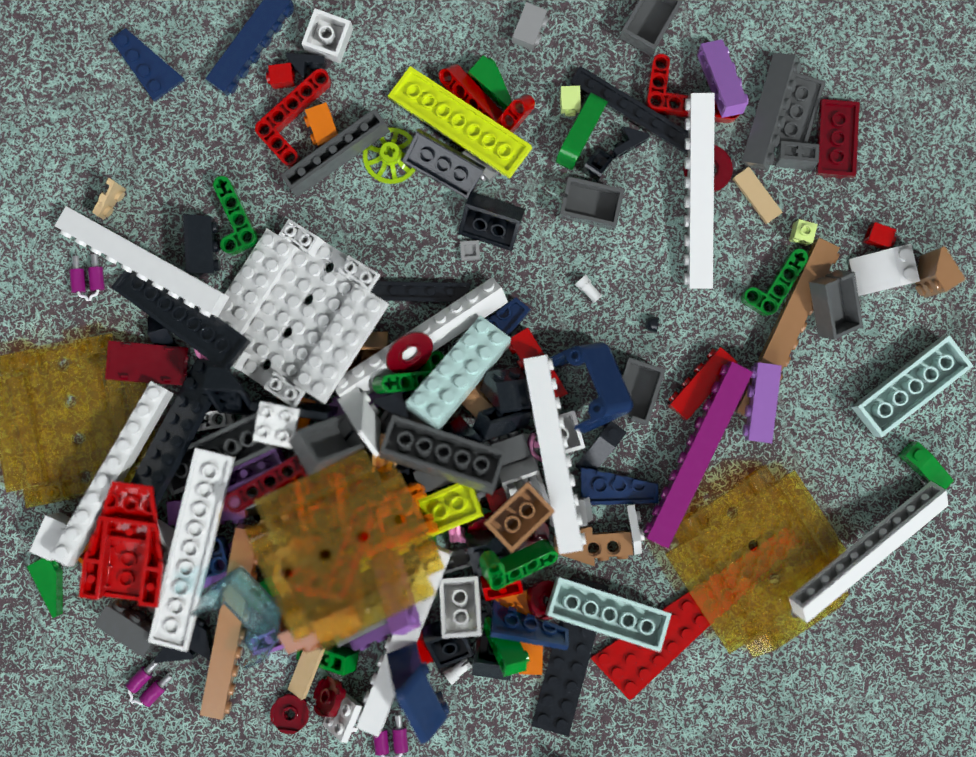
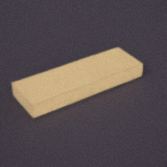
(757, 195)
(305, 672)

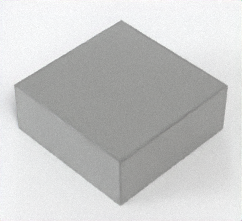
(470, 250)

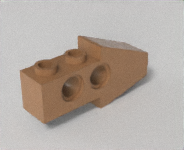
(623, 548)

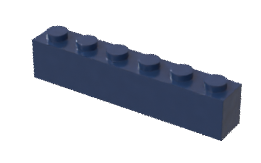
(248, 44)

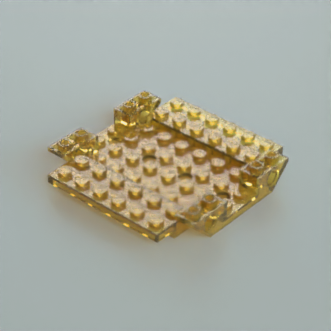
(40, 426)
(361, 579)
(735, 583)

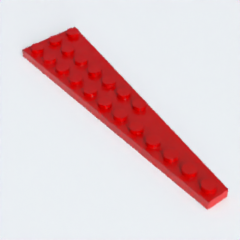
(636, 666)

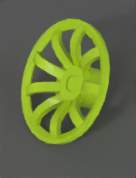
(390, 155)

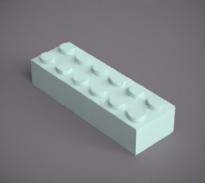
(458, 373)
(912, 386)
(608, 614)

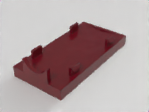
(838, 138)
(146, 363)

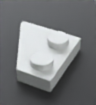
(637, 534)

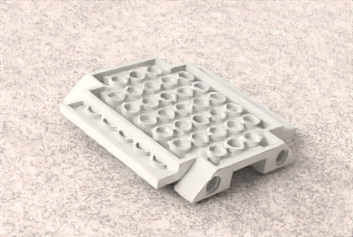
(325, 335)

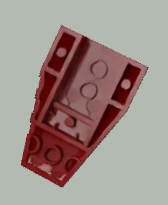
(125, 548)

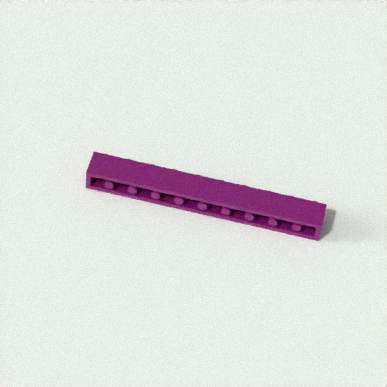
(697, 454)

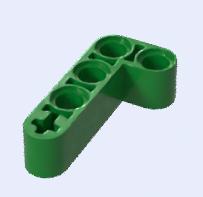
(581, 131)
(232, 214)
(779, 281)
(408, 379)
(516, 565)

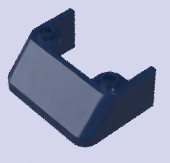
(612, 391)
(414, 693)

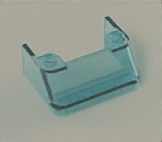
(251, 606)

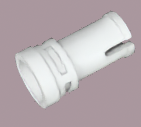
(585, 285)
(453, 673)

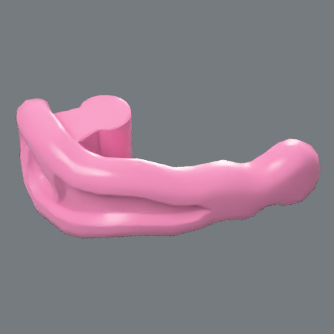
(532, 443)
(457, 535)

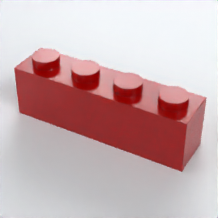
(527, 347)
(699, 386)

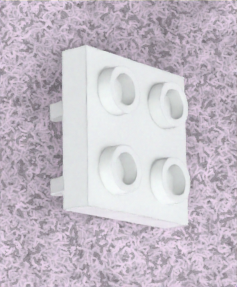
(276, 424)
(343, 723)

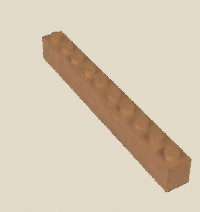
(794, 311)
(227, 638)

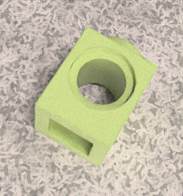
(570, 100)
(803, 232)

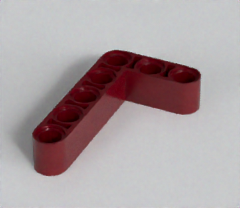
(259, 483)

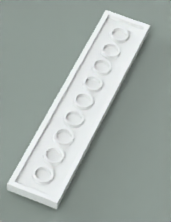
(191, 549)

